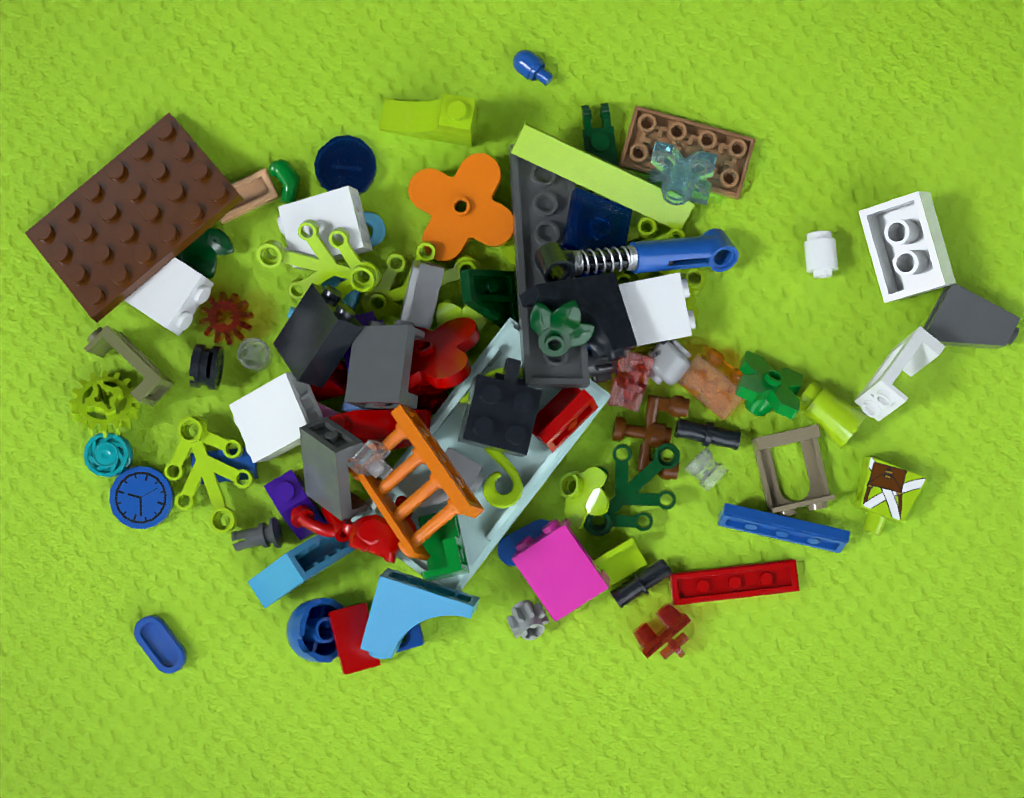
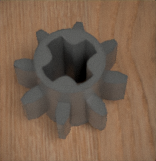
(601, 369)

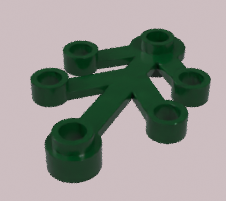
(628, 493)

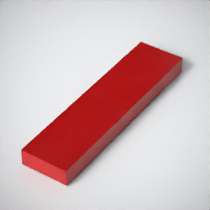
(734, 582)

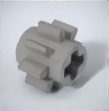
(527, 620)

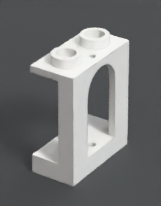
(910, 355)

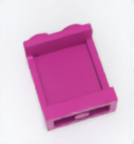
(559, 569)

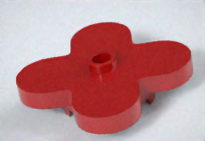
(441, 354)

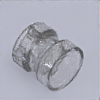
(706, 469)

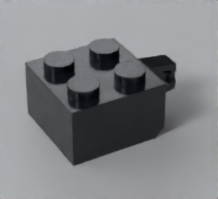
(500, 412)

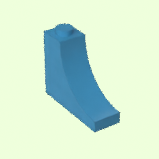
(297, 567)
(404, 602)

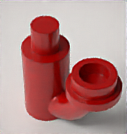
(304, 517)

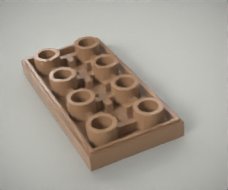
(688, 137)

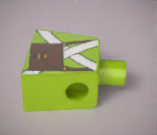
(885, 493)

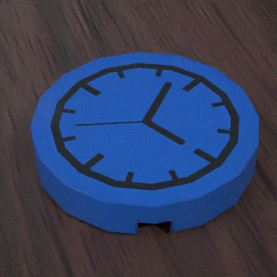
(141, 497)

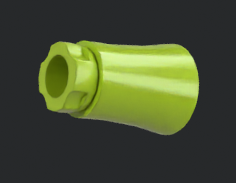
(831, 413)

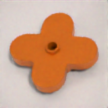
(483, 218)

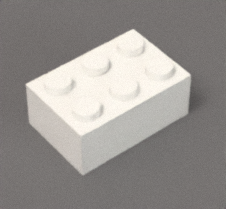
(907, 246)

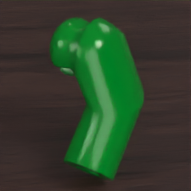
(288, 177)

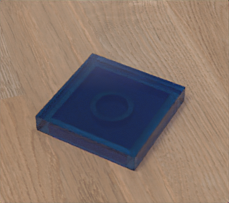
(595, 223)

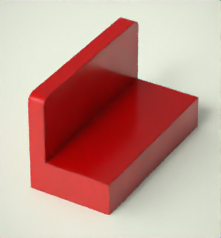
(563, 416)
(348, 631)

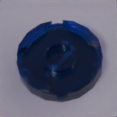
(345, 163)

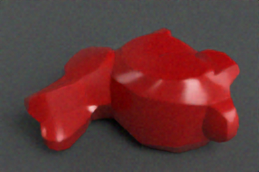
(375, 535)

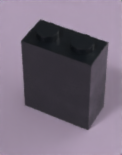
(317, 335)

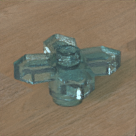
(681, 176)

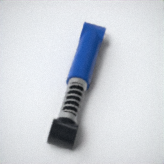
(709, 250)

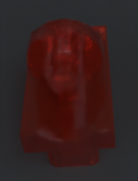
(631, 380)
(651, 641)

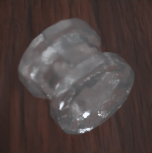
(251, 350)

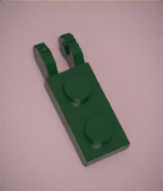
(599, 140)

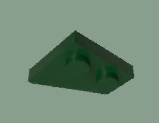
(490, 294)

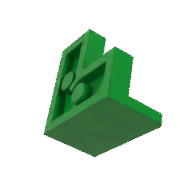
(445, 549)

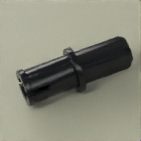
(641, 583)

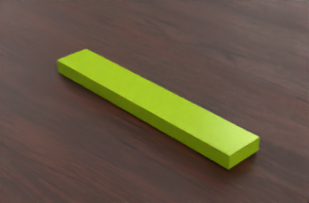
(599, 176)

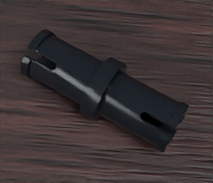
(707, 434)

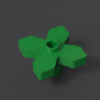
(768, 388)

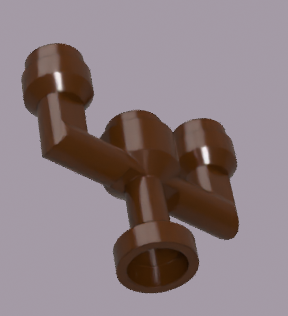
(654, 432)

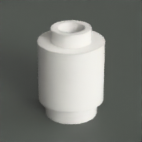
(820, 254)

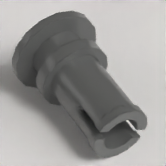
(260, 535)

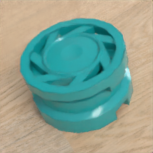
(108, 455)

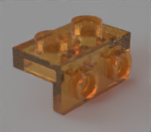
(713, 382)

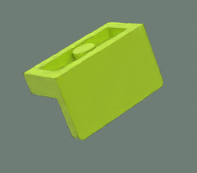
(620, 560)

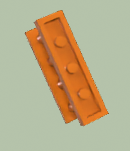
(443, 477)

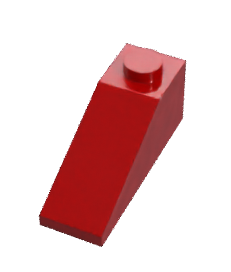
(375, 424)

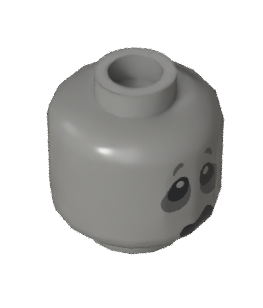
(670, 362)

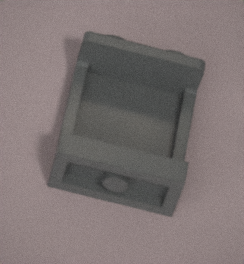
(382, 366)
(326, 474)

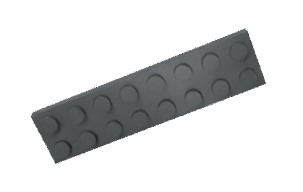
(539, 218)

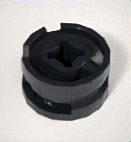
(206, 366)

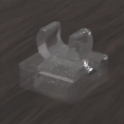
(370, 460)

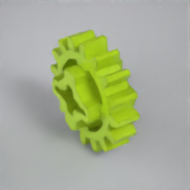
(94, 414)

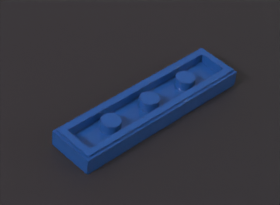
(783, 528)

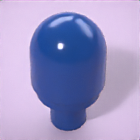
(531, 67)

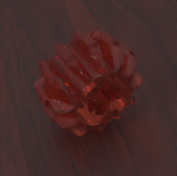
(230, 307)

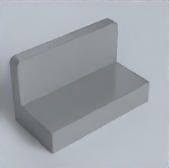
(422, 293)

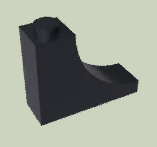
(599, 305)

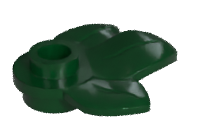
(203, 252)
(559, 324)

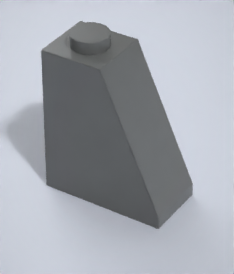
(970, 320)

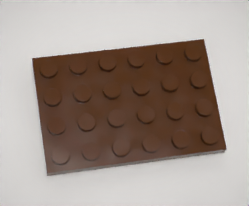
(133, 217)

